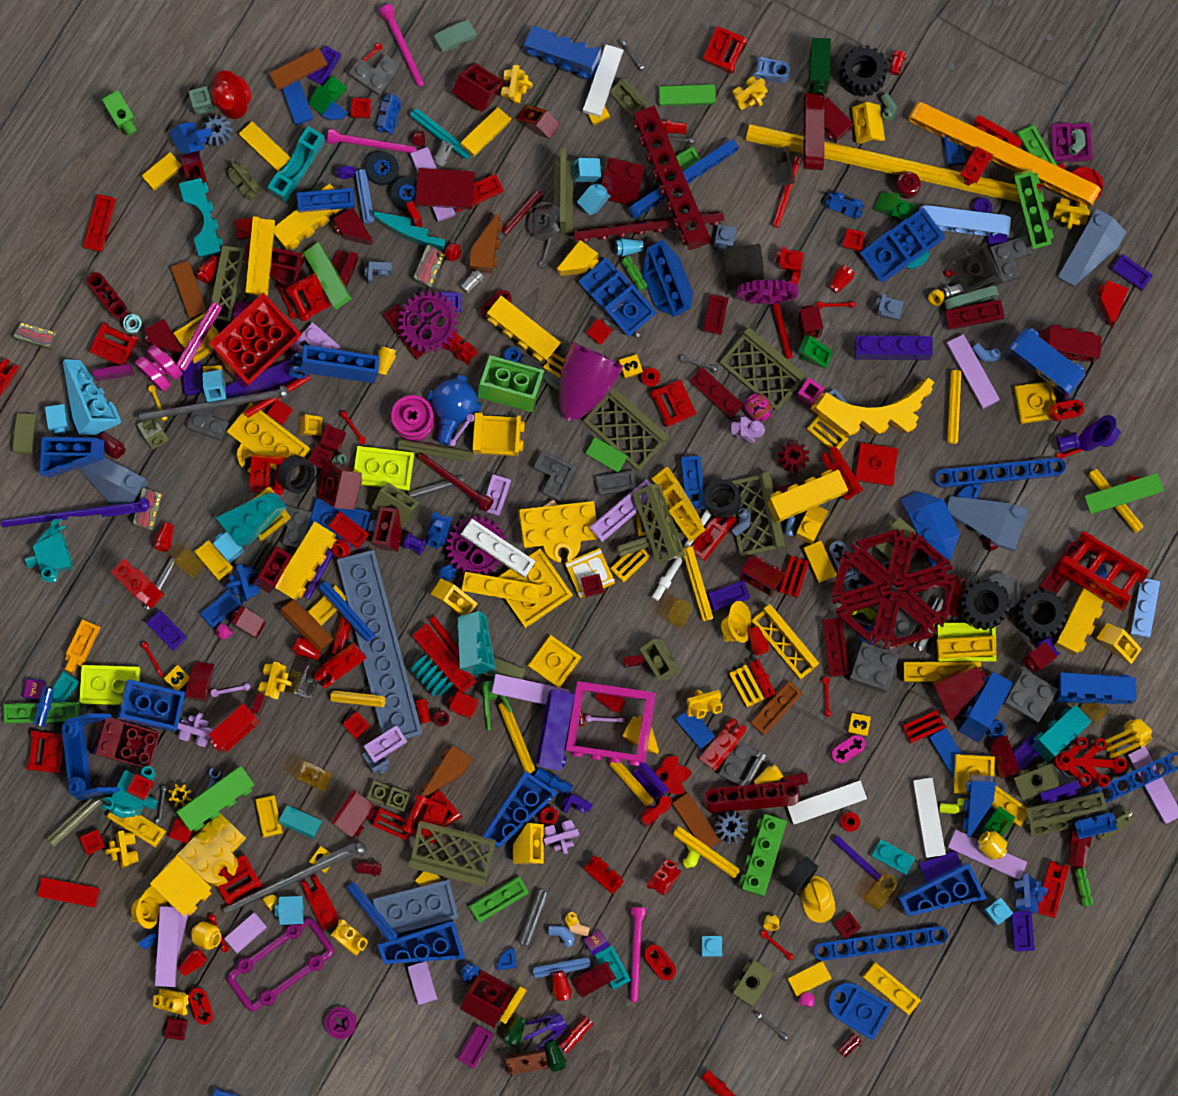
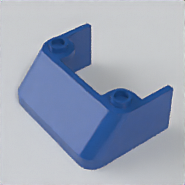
(1046, 362)
(77, 757)

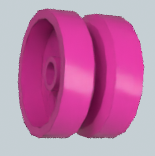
(161, 366)
(411, 407)

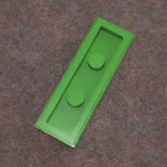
(687, 95)
(1034, 144)
(499, 899)

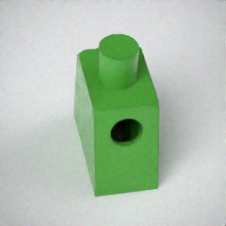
(116, 107)

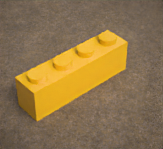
(302, 225)
(522, 329)
(806, 496)
(305, 560)
(1080, 622)

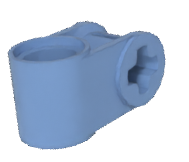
(770, 70)

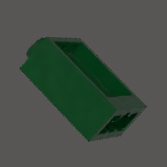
(819, 65)

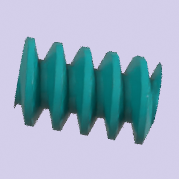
(430, 676)

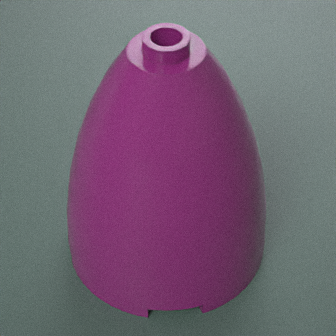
(585, 380)

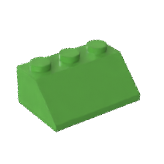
(510, 383)

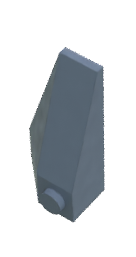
(1096, 243)
(114, 481)
(993, 519)

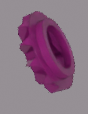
(341, 1013)

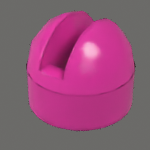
(223, 631)
(807, 999)

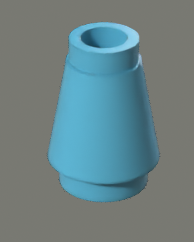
(628, 246)

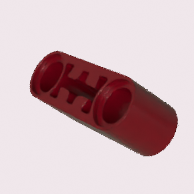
(105, 286)

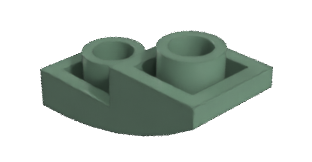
(452, 36)

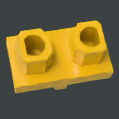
(518, 84)
(752, 95)
(1071, 214)
(276, 682)
(703, 703)
(125, 858)
(349, 938)
(171, 1001)

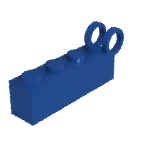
(335, 364)

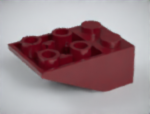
(124, 742)

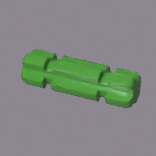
(634, 273)
(1083, 886)

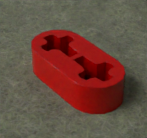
(1067, 414)
(197, 1008)

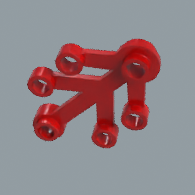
(1088, 763)

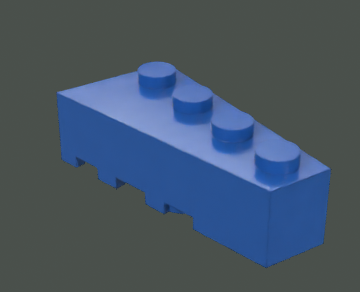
(563, 52)
(1095, 688)
(520, 806)
(946, 890)
(428, 944)

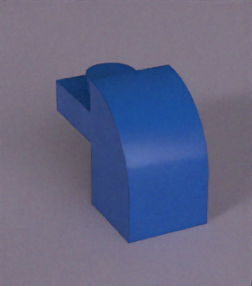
(188, 139)

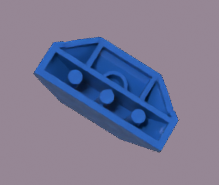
(667, 280)
(932, 522)

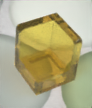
(189, 563)
(679, 613)
(1094, 711)

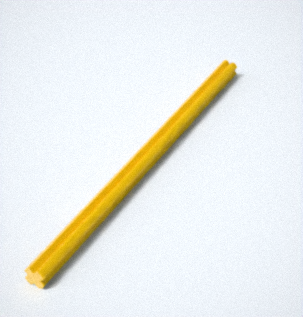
(886, 163)

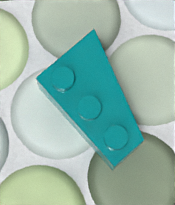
(252, 518)

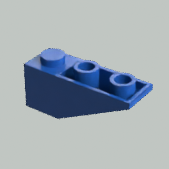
(980, 798)

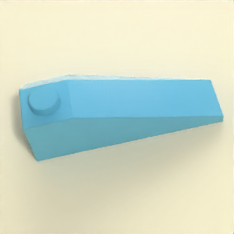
(88, 405)

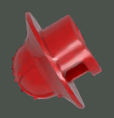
(230, 94)

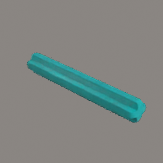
(439, 132)

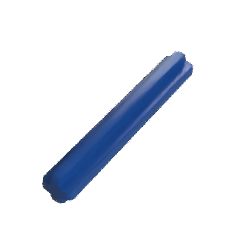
(346, 611)
(372, 912)

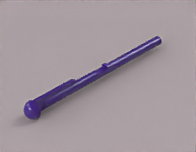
(111, 510)

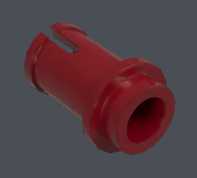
(800, 779)
(369, 868)
(849, 1045)

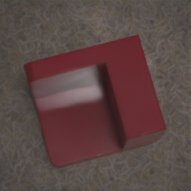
(332, 439)

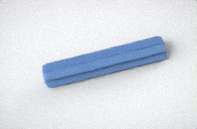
(364, 196)
(566, 966)

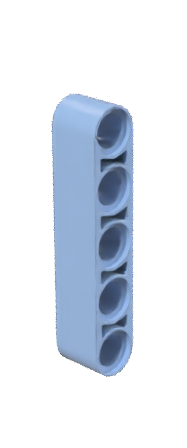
(969, 221)

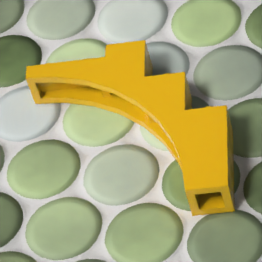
(898, 414)

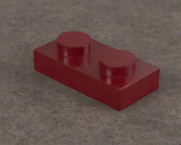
(1004, 757)
(594, 979)

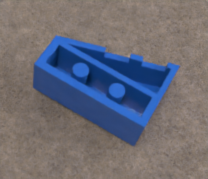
(68, 453)
(986, 706)

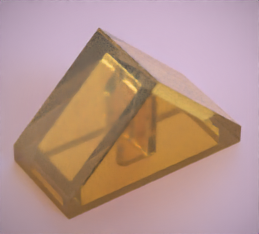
(313, 776)

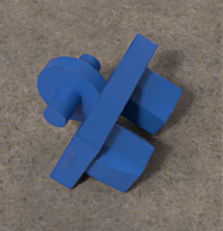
(438, 530)
(239, 583)
(1032, 893)

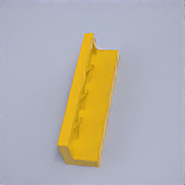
(260, 256)
(791, 637)

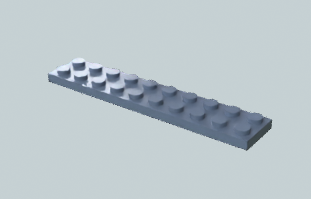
(384, 658)

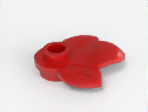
(674, 774)

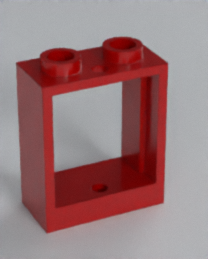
(233, 729)

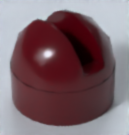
(418, 138)
(989, 546)
(441, 714)

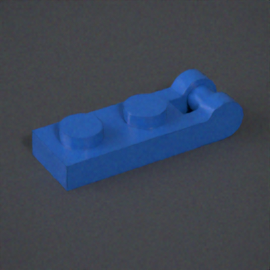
(693, 479)

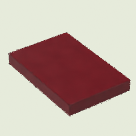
(445, 188)

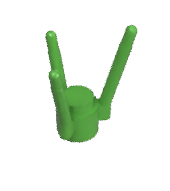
(486, 687)

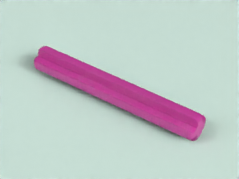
(198, 336)

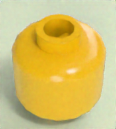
(1144, 731)
(992, 845)
(206, 935)

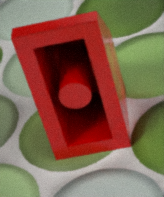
(1111, 300)

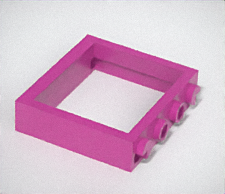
(615, 757)

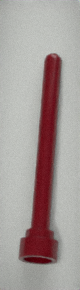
(483, 501)

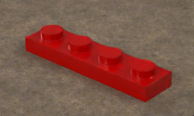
(444, 658)

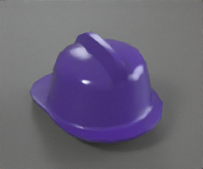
(1101, 433)

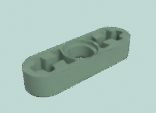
(972, 298)

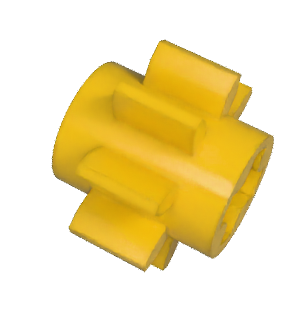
(175, 794)

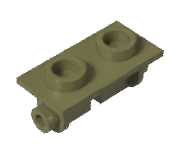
(250, 185)
(1122, 818)

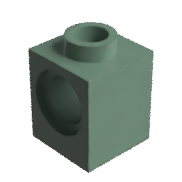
(201, 100)

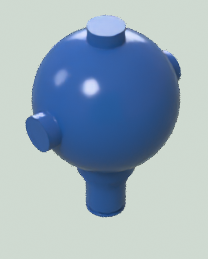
(452, 404)

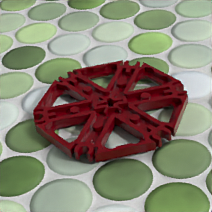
(899, 577)

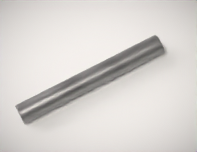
(433, 488)
(164, 577)

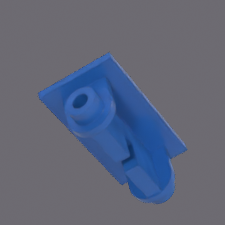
(391, 106)
(852, 206)
(1096, 825)

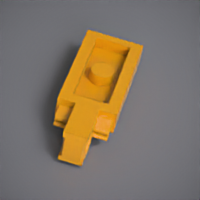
(81, 645)

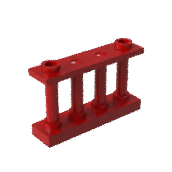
(1097, 585)

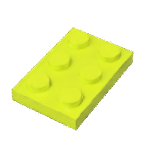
(384, 467)
(959, 630)
(105, 683)

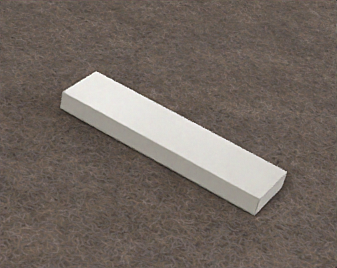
(603, 81)
(498, 548)
(827, 802)
(929, 817)

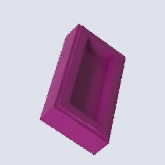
(113, 372)
(475, 1047)

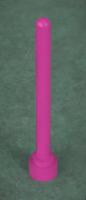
(387, 12)
(336, 137)
(638, 915)

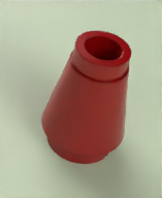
(208, 270)
(842, 278)
(164, 538)
(758, 641)
(306, 649)
(611, 702)
(192, 962)
(561, 987)

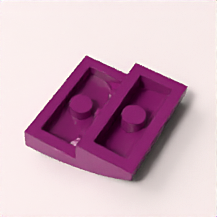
(1063, 141)

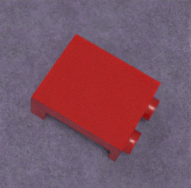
(137, 583)

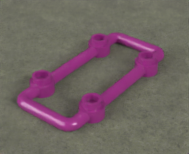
(246, 965)

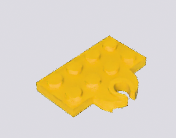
(264, 437)
(558, 528)
(213, 850)

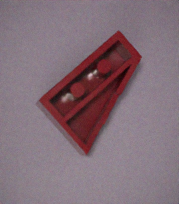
(1073, 344)

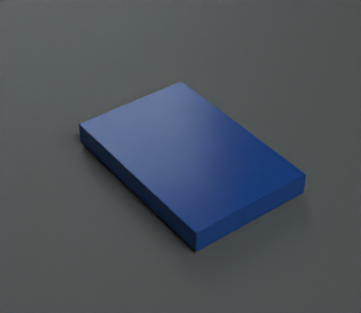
(324, 514)

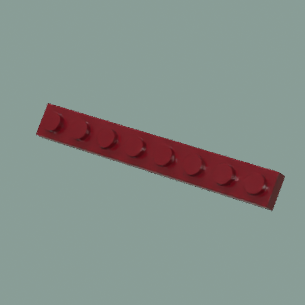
(640, 227)

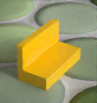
(868, 122)

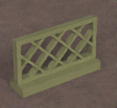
(564, 192)
(774, 356)
(640, 419)
(776, 529)
(448, 868)

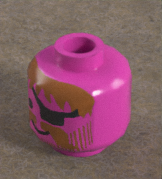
(758, 407)

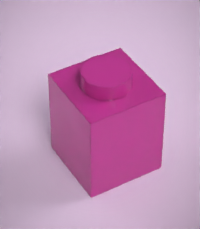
(810, 392)

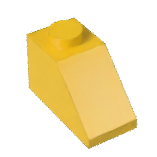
(578, 260)
(811, 524)
(453, 597)
(1119, 642)
(633, 731)
(529, 845)

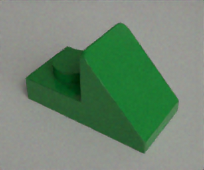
(326, 95)
(892, 206)
(814, 352)
(998, 822)

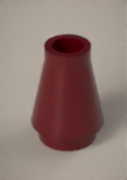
(113, 446)

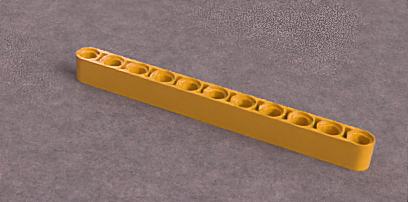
(1004, 153)

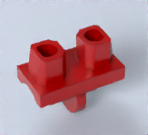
(664, 877)

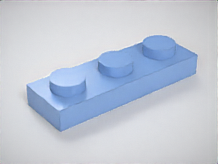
(1145, 608)

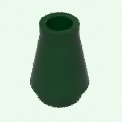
(514, 1032)
(555, 1058)

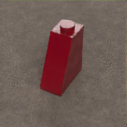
(959, 688)

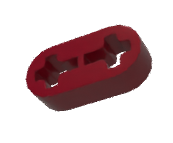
(488, 304)

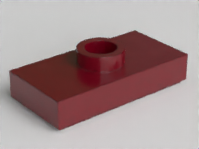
(715, 314)

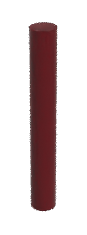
(521, 213)

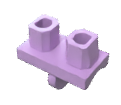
(747, 429)
(196, 726)
(569, 832)

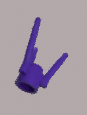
(555, 1023)

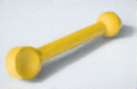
(152, 389)

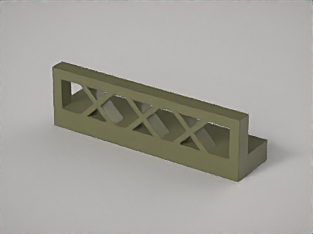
(222, 283)
(665, 523)
(1065, 812)

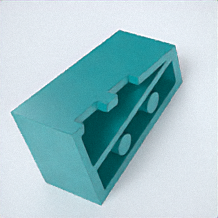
(475, 644)
(1060, 732)

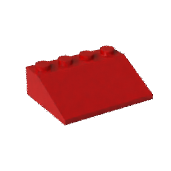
(254, 340)

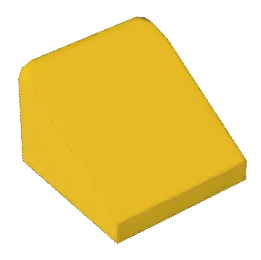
(310, 425)

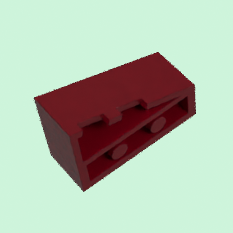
(285, 265)

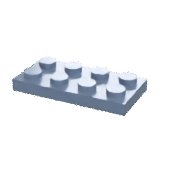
(418, 907)

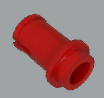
(897, 62)
(423, 711)

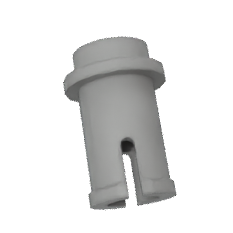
(443, 153)
(472, 281)
(952, 291)

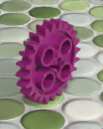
(767, 291)
(418, 309)
(459, 557)

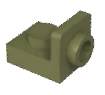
(153, 433)

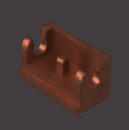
(526, 1061)

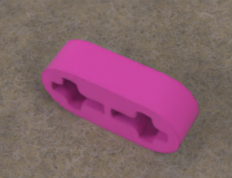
(851, 753)

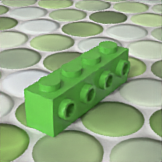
(1032, 208)
(215, 798)
(763, 856)

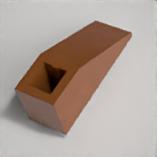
(484, 249)
(451, 769)

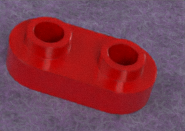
(660, 962)

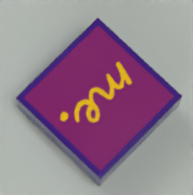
(33, 689)
(596, 942)

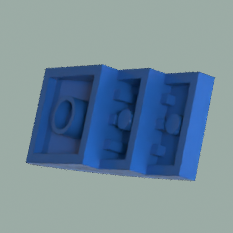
(903, 245)
(617, 297)

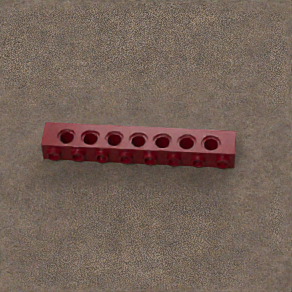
(650, 118)

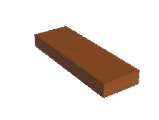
(298, 69)
(189, 289)
(306, 625)
(776, 708)
(696, 820)

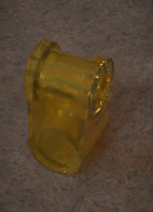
(878, 894)

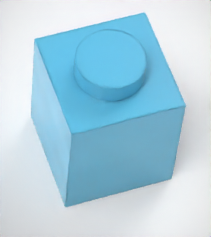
(587, 170)
(593, 198)
(214, 385)
(57, 419)
(228, 547)
(290, 910)
(998, 912)
(711, 946)

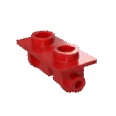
(975, 166)
(463, 352)
(608, 879)

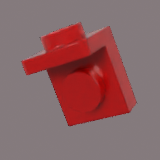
(789, 259)

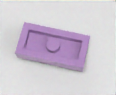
(498, 491)
(385, 744)

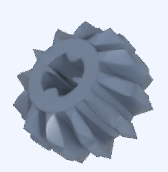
(222, 126)
(725, 822)

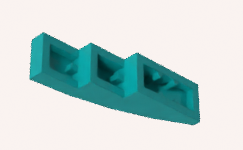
(403, 227)

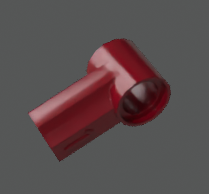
(1078, 849)

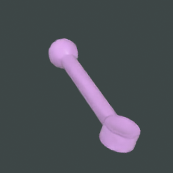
(470, 417)
(215, 693)
(588, 718)

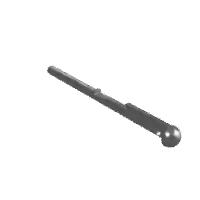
(282, 392)
(325, 862)

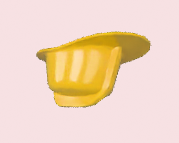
(737, 623)
(818, 900)
(147, 908)

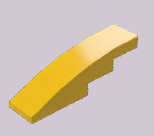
(679, 504)

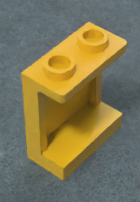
(497, 435)
(181, 886)

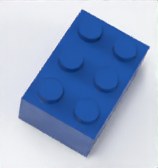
(151, 705)

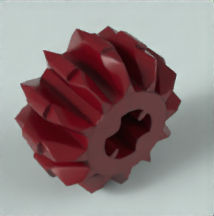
(790, 462)

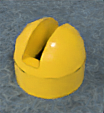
(936, 293)
(270, 902)
(771, 923)

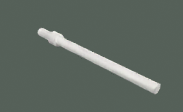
(665, 581)

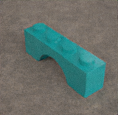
(289, 177)
(194, 194)

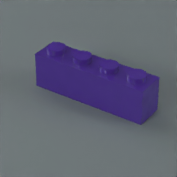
(893, 348)
(555, 730)

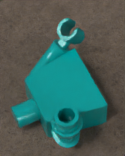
(51, 553)
(126, 805)

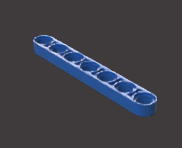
(690, 174)
(1007, 467)
(1130, 778)
(890, 943)

